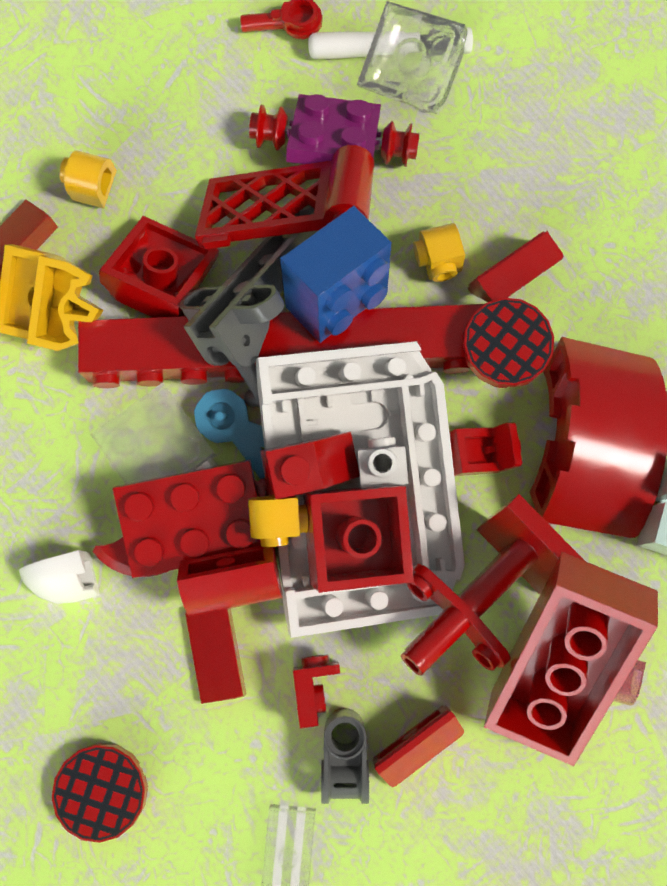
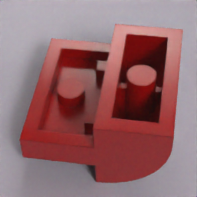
(229, 580)

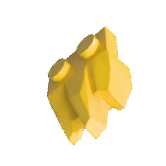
(43, 298)

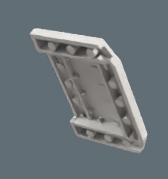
(373, 395)

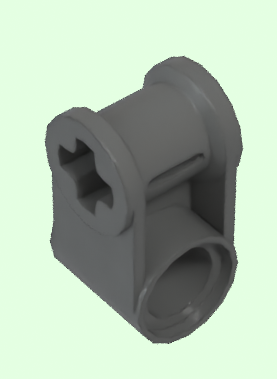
(345, 765)

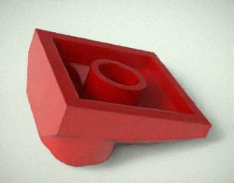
(156, 269)

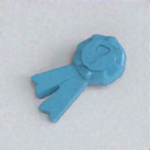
(225, 418)

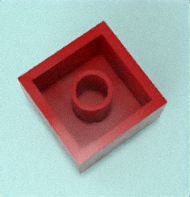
(358, 538)

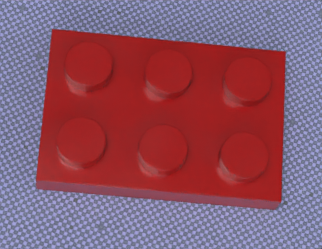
(185, 516)

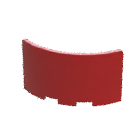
(606, 442)

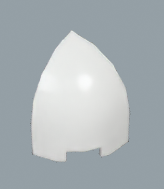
(62, 578)

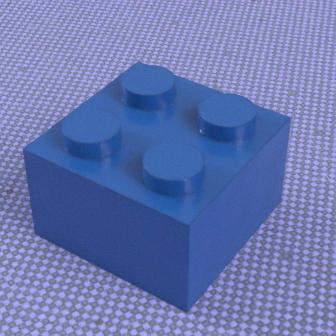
(336, 274)

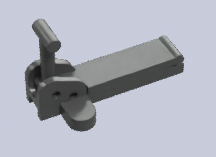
(235, 317)

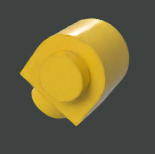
(87, 177)
(440, 252)
(276, 519)

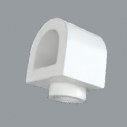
(383, 463)

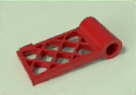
(342, 184)

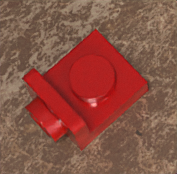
(311, 697)

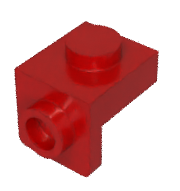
(485, 449)

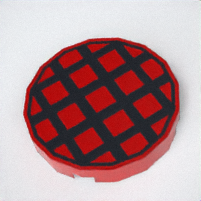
(508, 342)
(99, 792)

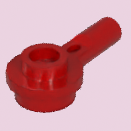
(296, 17)

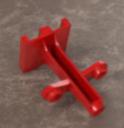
(525, 549)

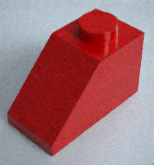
(309, 465)

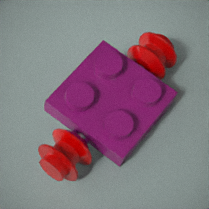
(327, 124)

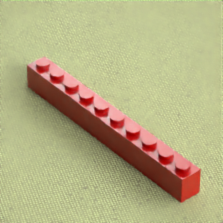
(162, 349)

